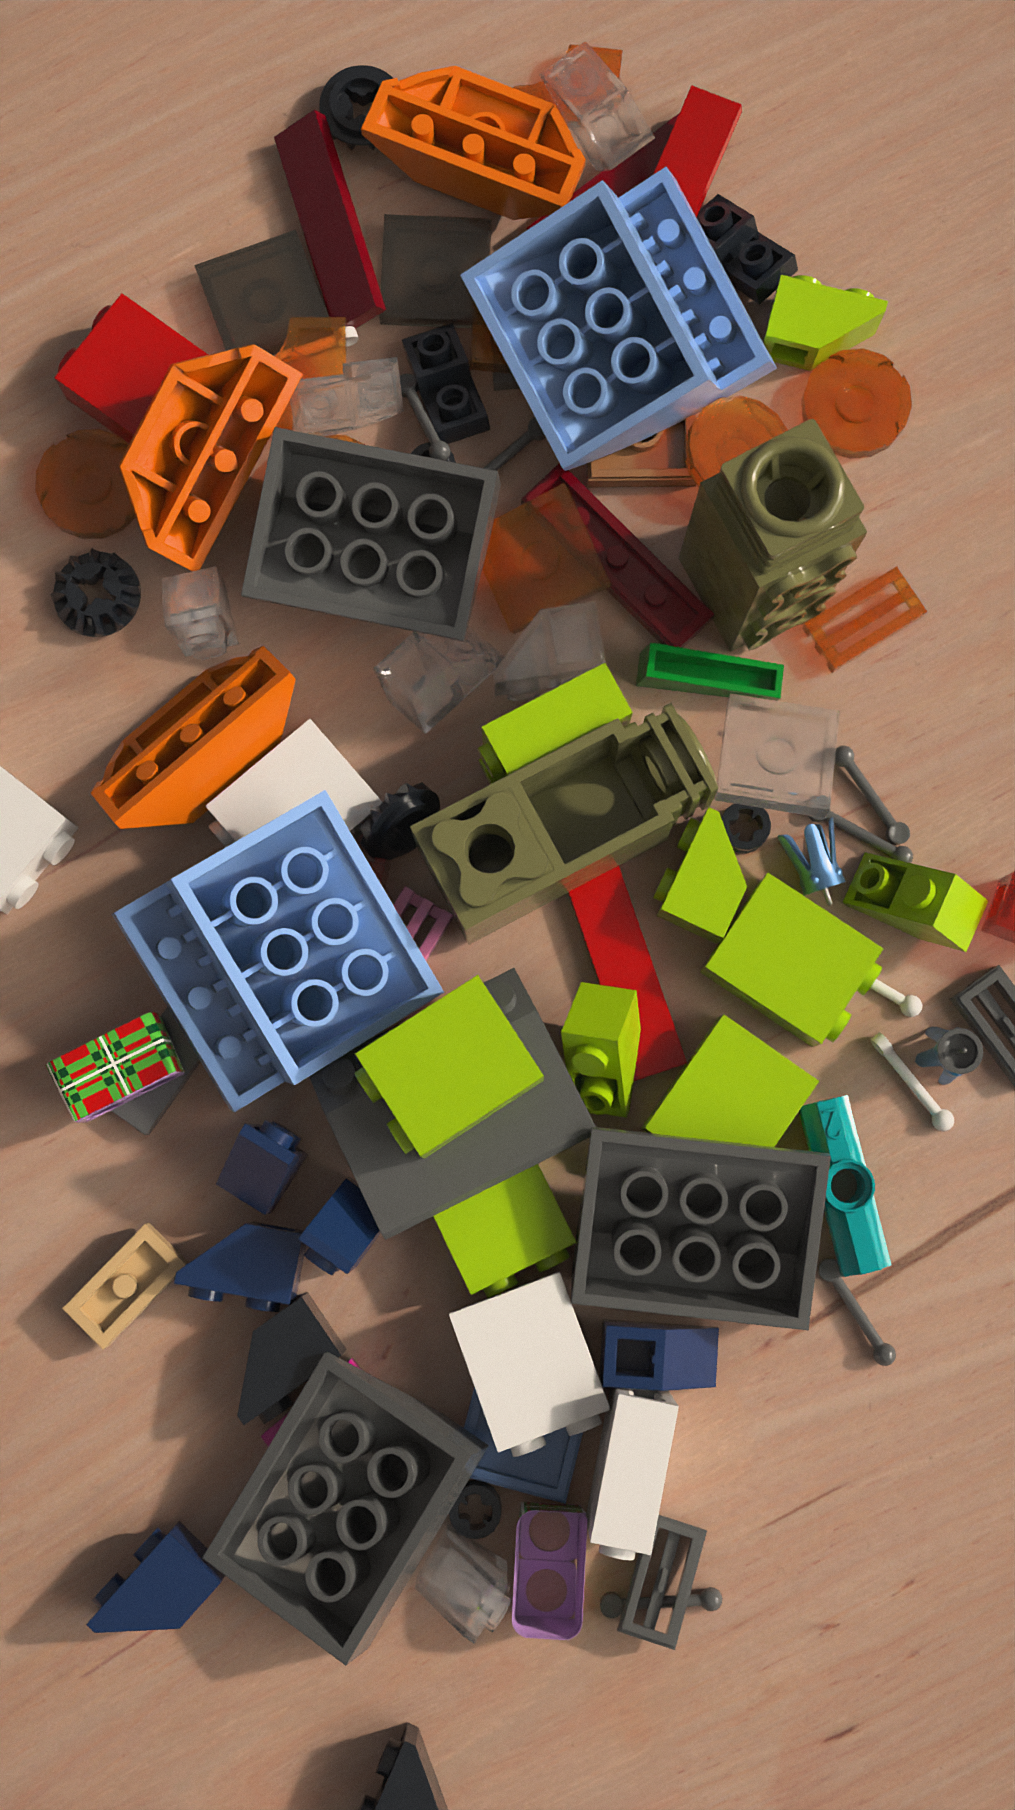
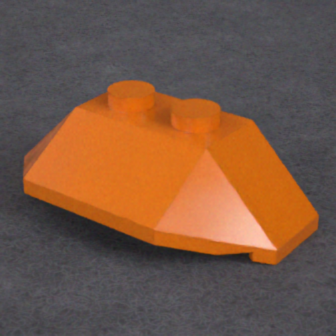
(477, 141)
(202, 446)
(198, 743)

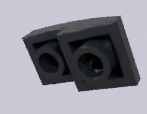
(746, 255)
(446, 384)

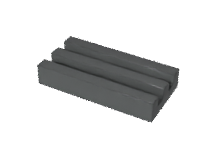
(979, 1025)
(647, 1631)

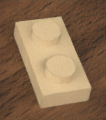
(125, 1286)

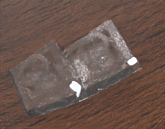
(345, 402)

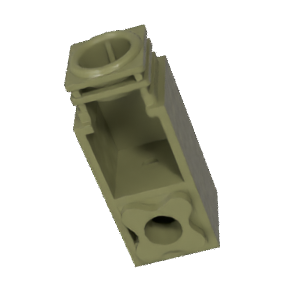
(772, 536)
(564, 819)

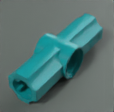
(856, 1222)

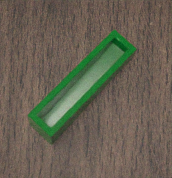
(707, 673)

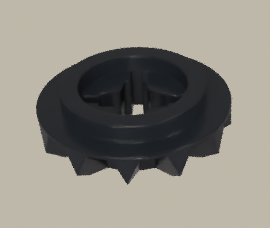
(356, 84)
(102, 616)
(388, 830)

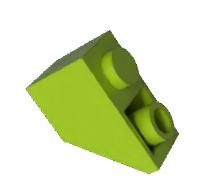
(816, 321)
(707, 883)
(917, 900)
(603, 1047)

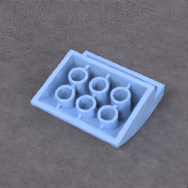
(617, 319)
(278, 952)

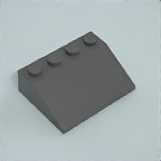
(371, 534)
(410, 1189)
(699, 1228)
(344, 1506)

